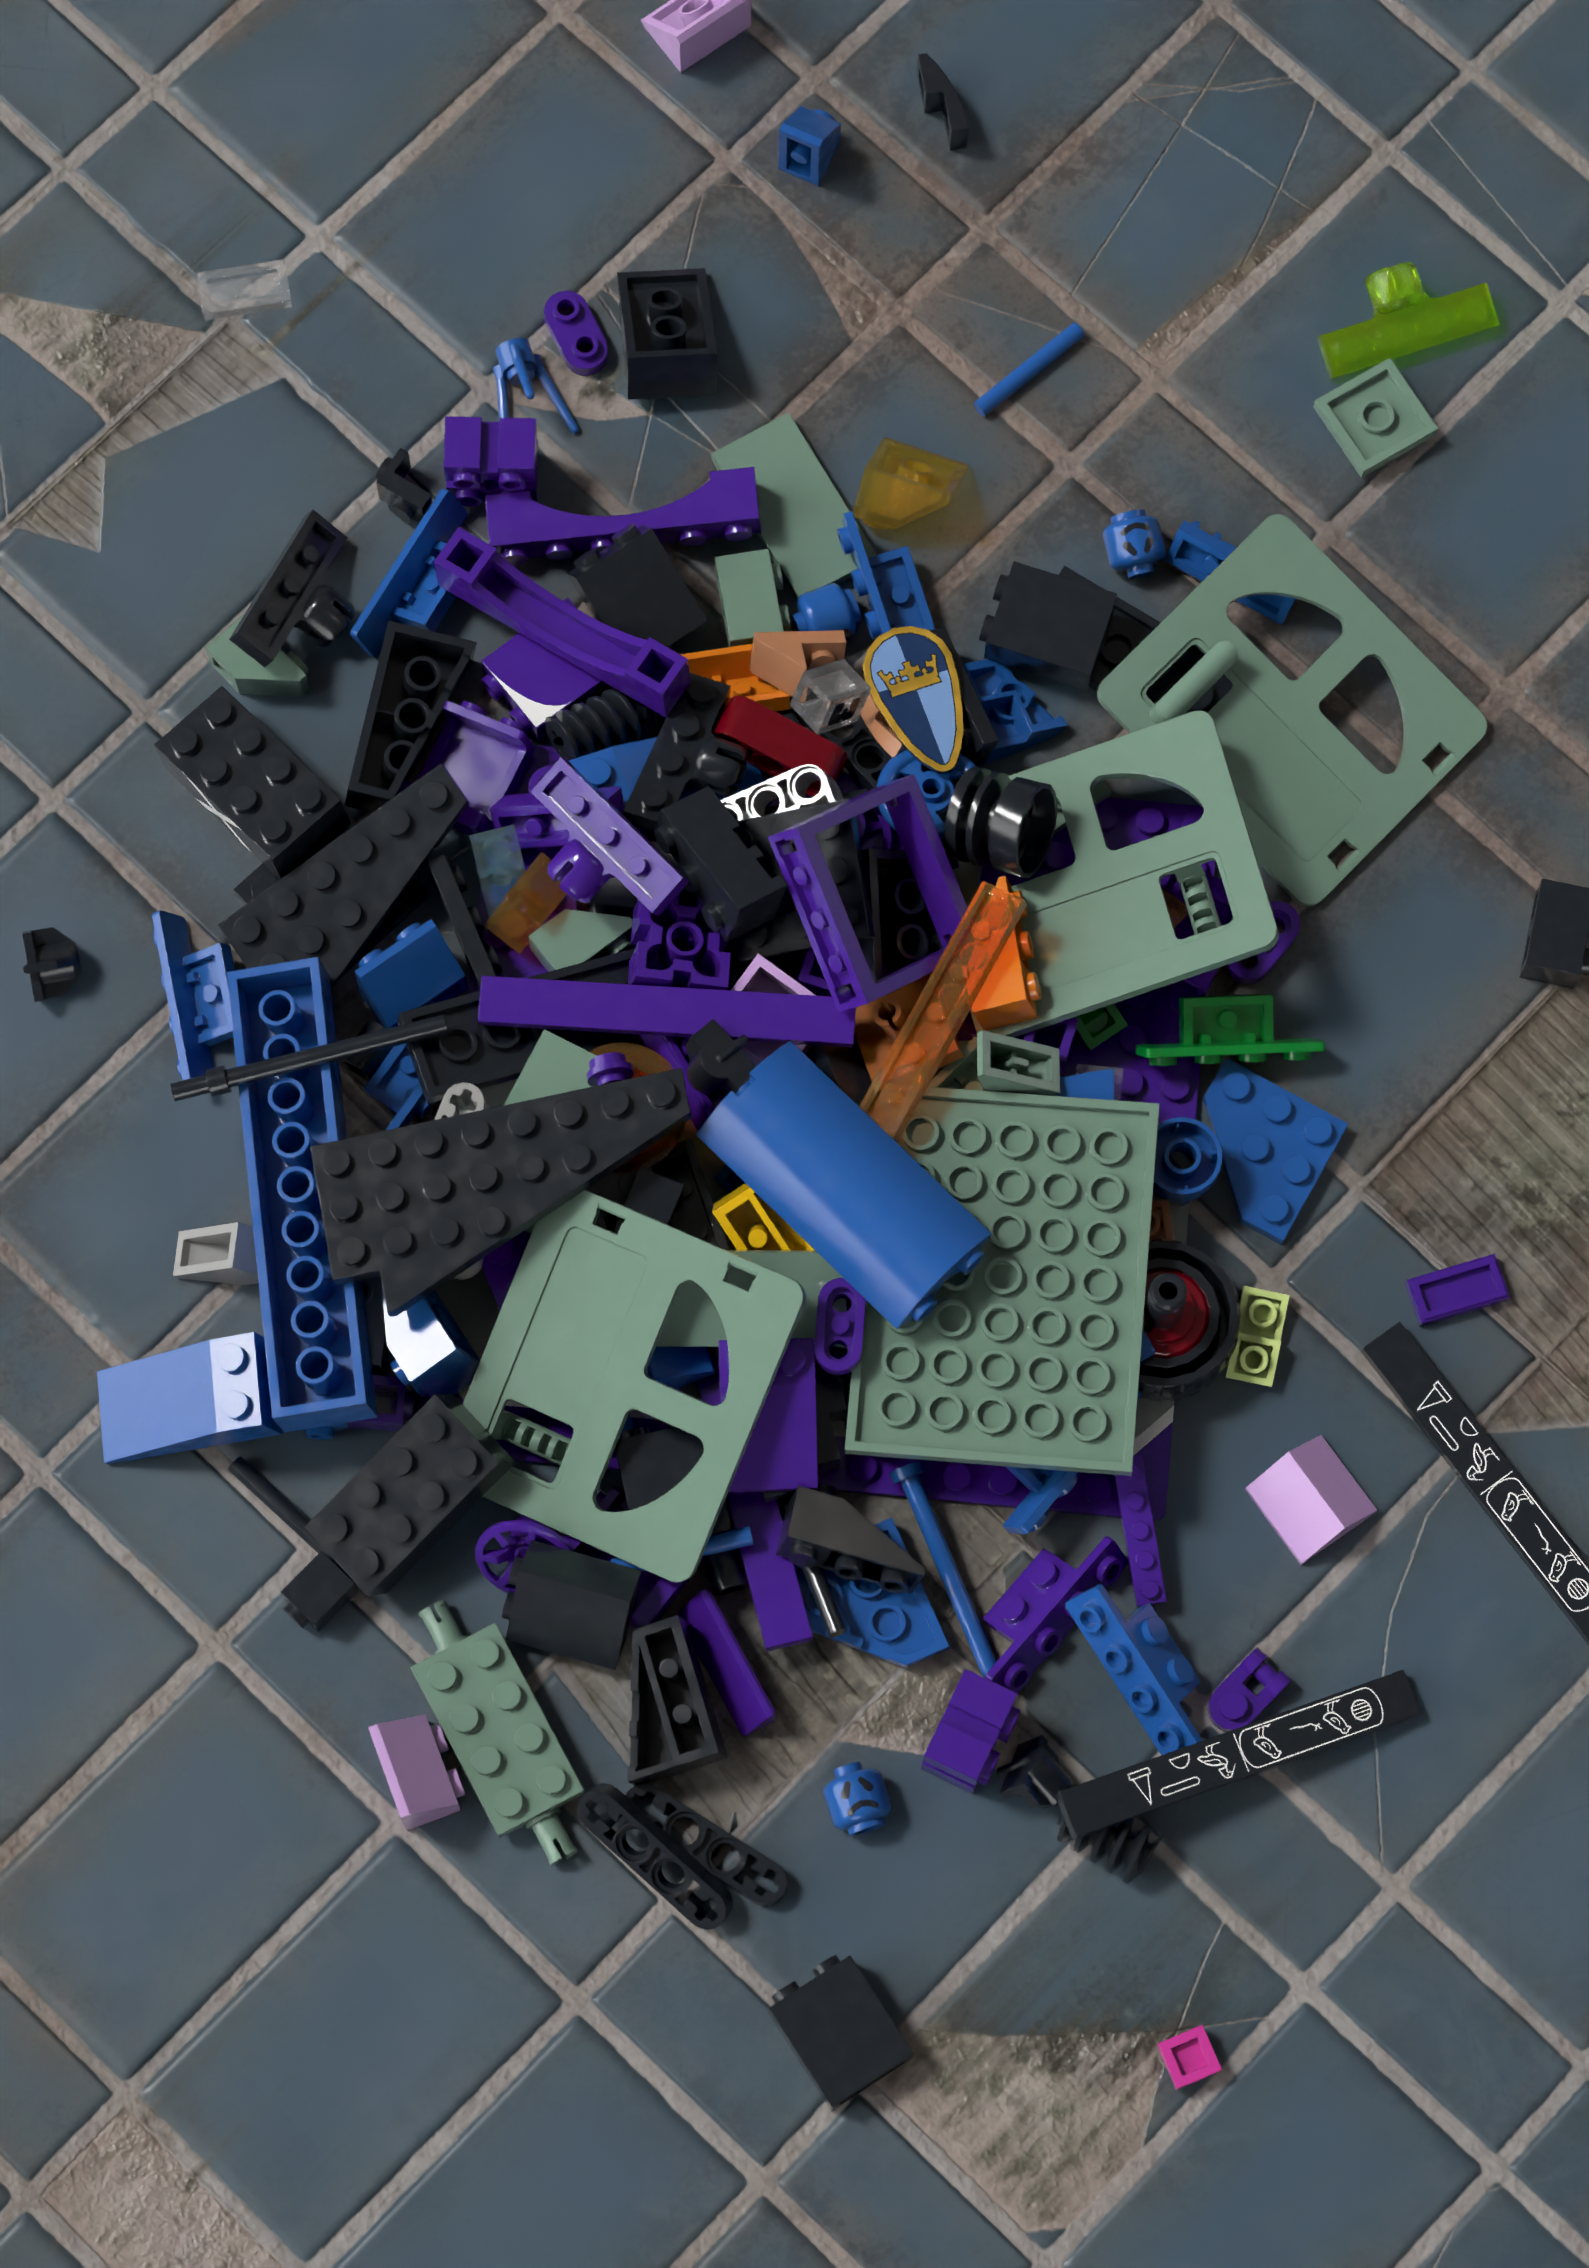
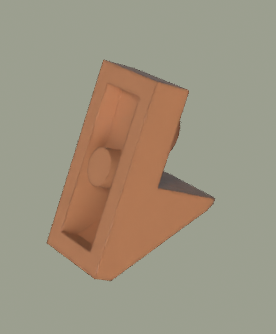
(784, 656)

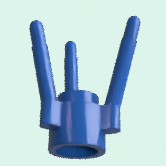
(519, 367)

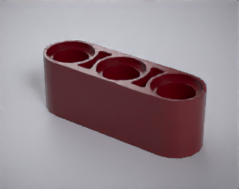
(777, 742)

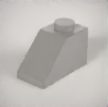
(217, 1254)

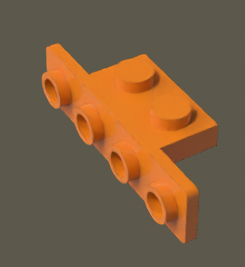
(732, 668)

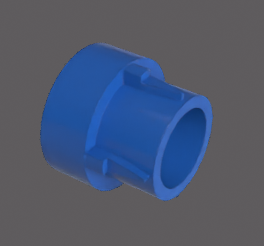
(1199, 1142)

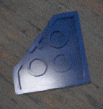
(1269, 1146)
(880, 1622)

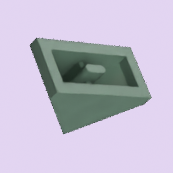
(1017, 1065)

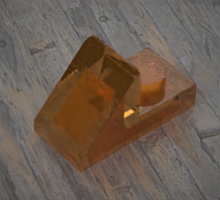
(526, 905)

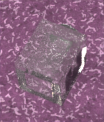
(830, 696)

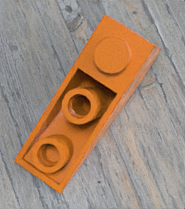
(1010, 987)

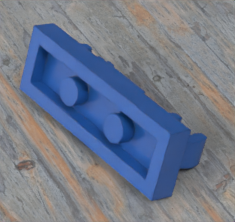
(1202, 553)

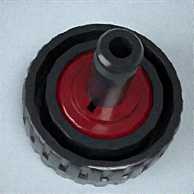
(1188, 1319)

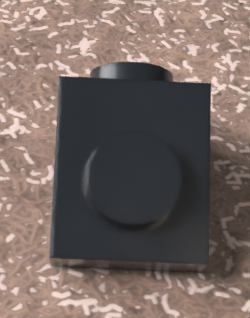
(402, 496)

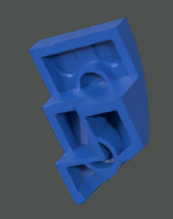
(1011, 709)

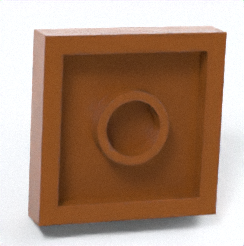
(882, 1020)

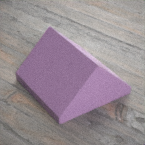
(696, 27)
(1310, 1498)

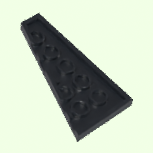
(350, 886)

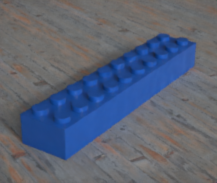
(310, 1325)

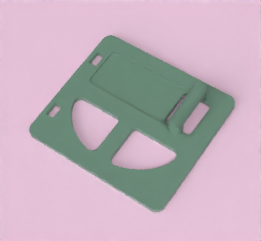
(1290, 766)
(1104, 919)
(579, 1350)

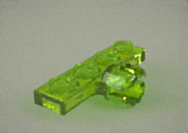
(1405, 321)

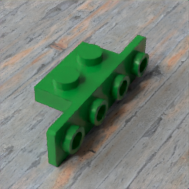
(1227, 1027)

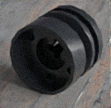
(1000, 821)

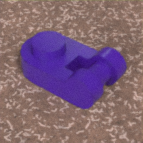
(1234, 1704)

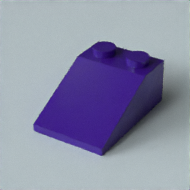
(785, 1435)

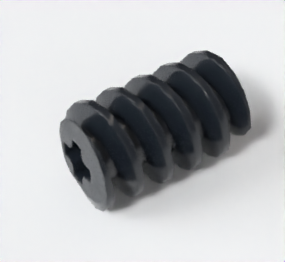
(595, 723)
(1119, 1844)

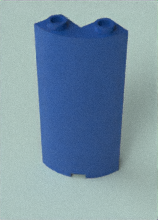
(844, 1185)

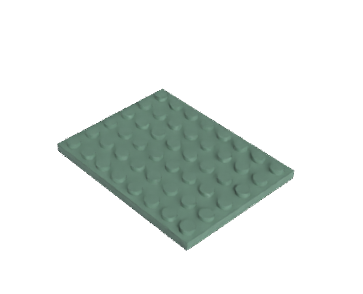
(1044, 1336)

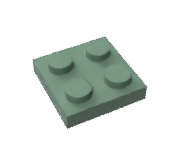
(1375, 417)

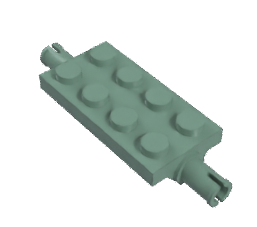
(497, 1731)

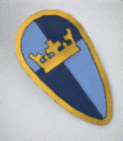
(917, 694)

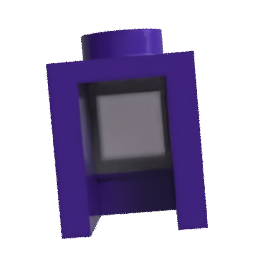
(392, 1405)

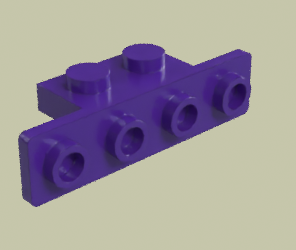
(1035, 1613)

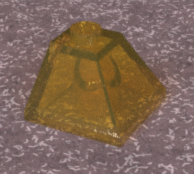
(905, 485)

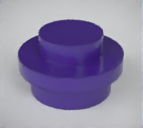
(608, 1069)

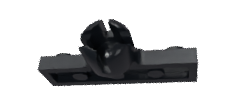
(297, 595)
(688, 754)

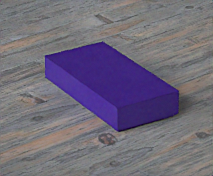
(1457, 1290)

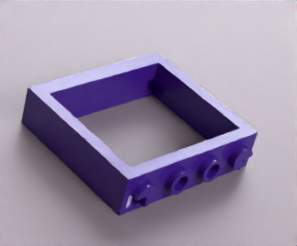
(823, 909)

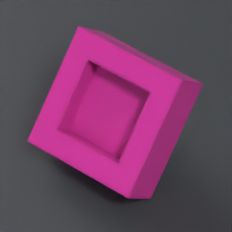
(1189, 2057)

